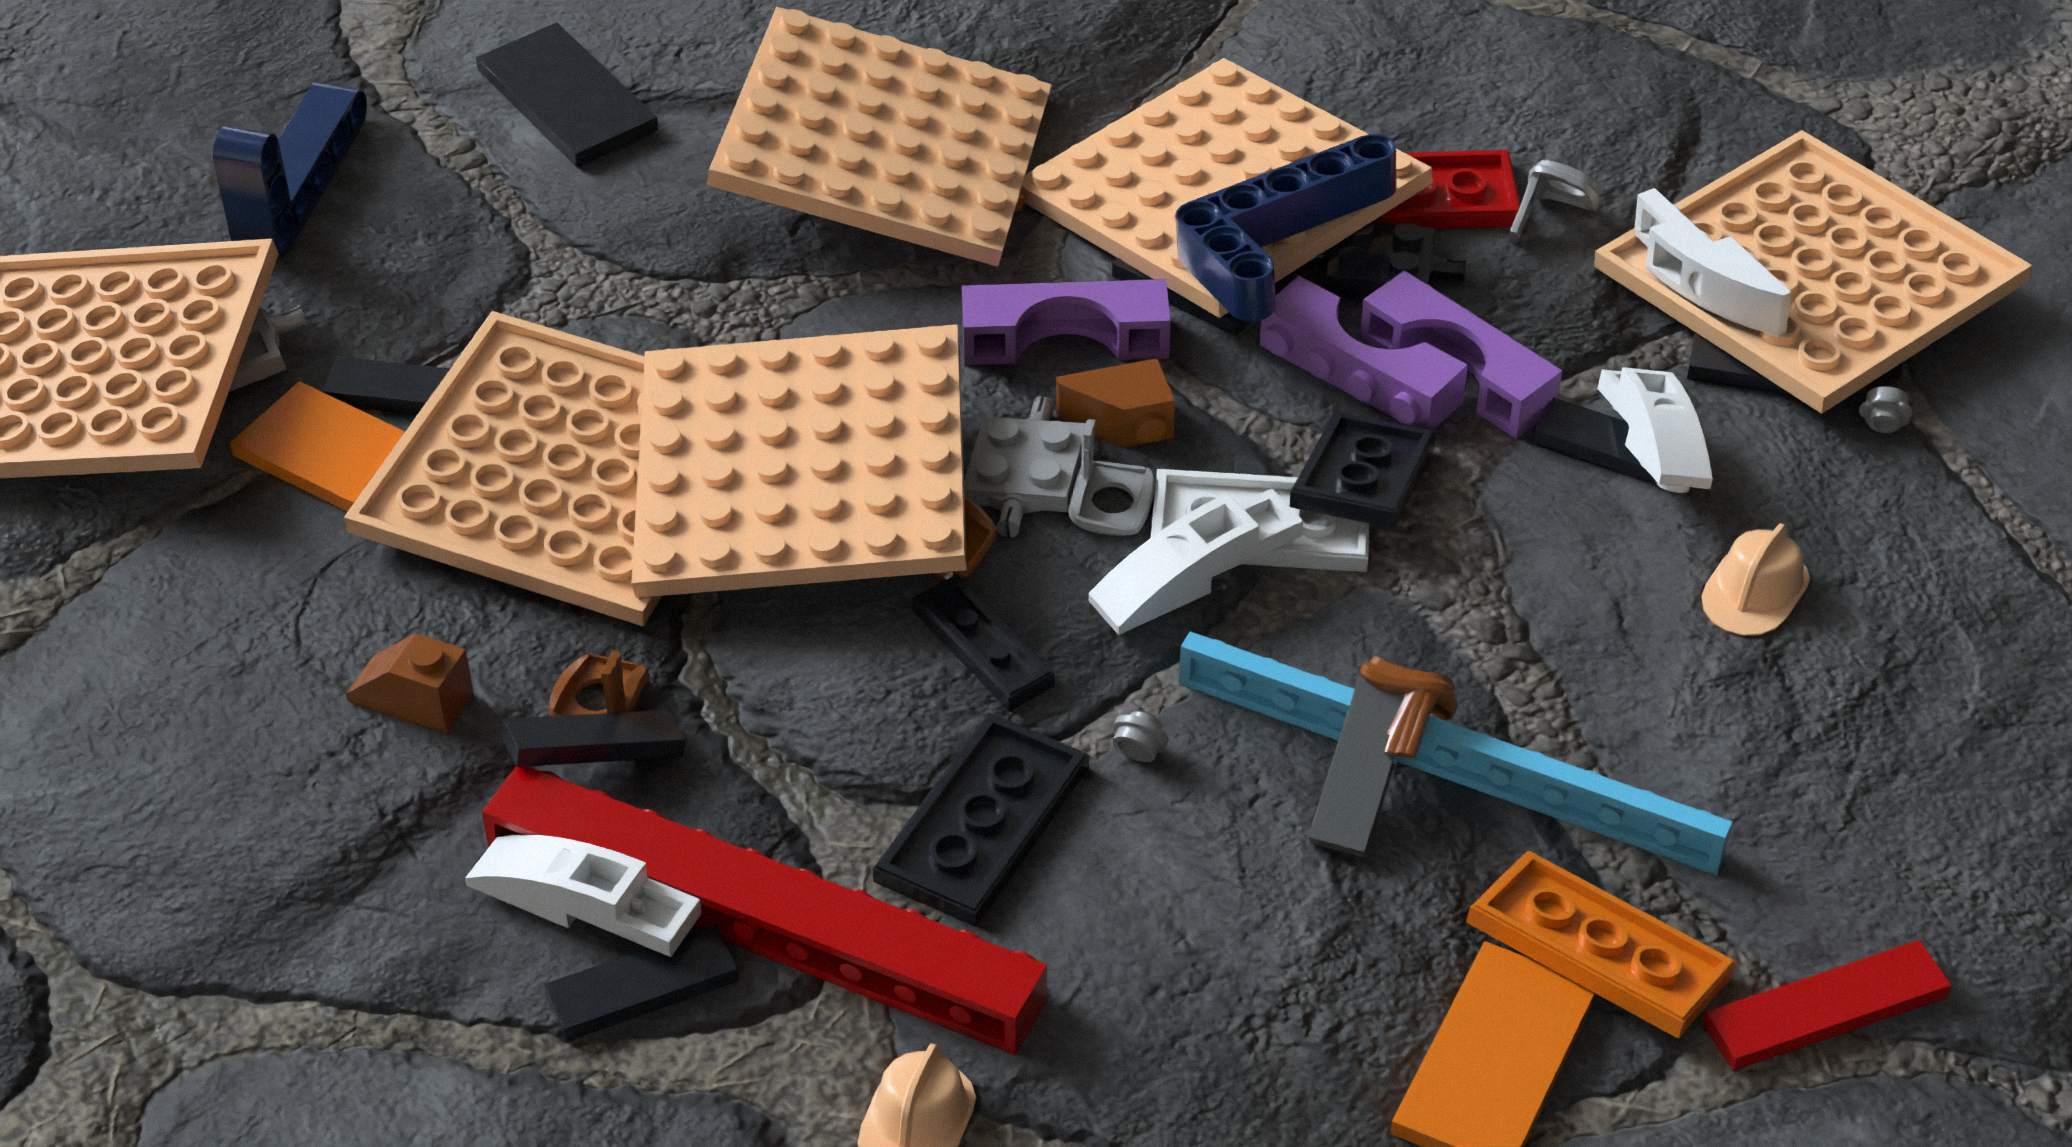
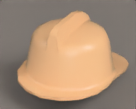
(1756, 583)
(919, 1103)

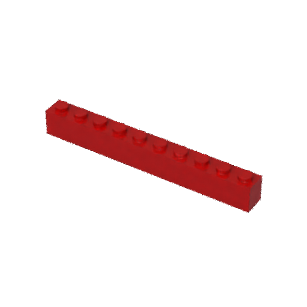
(794, 913)

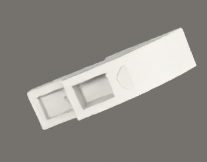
(1709, 273)
(1661, 425)
(1185, 556)
(585, 882)

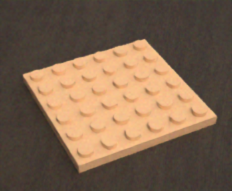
(882, 136)
(1186, 144)
(1863, 260)
(122, 353)
(800, 462)
(522, 468)

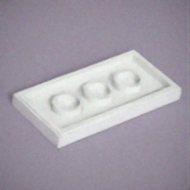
(1325, 540)

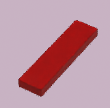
(1826, 1005)

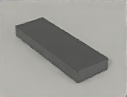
(1357, 773)

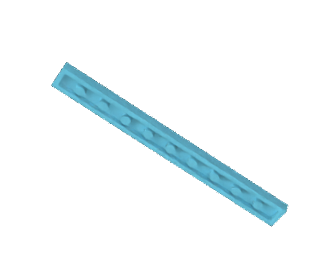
(1467, 757)

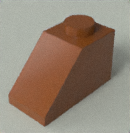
(1126, 401)
(416, 682)

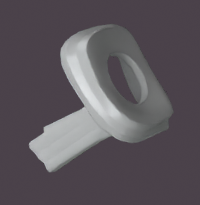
(1548, 182)
(1101, 474)

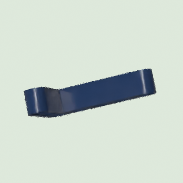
(275, 182)
(1225, 231)

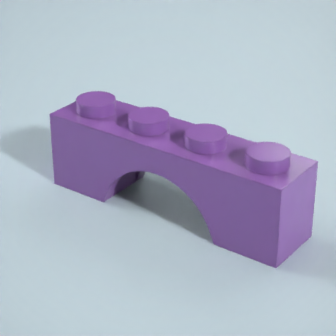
(1122, 315)
(1512, 378)
(1409, 384)

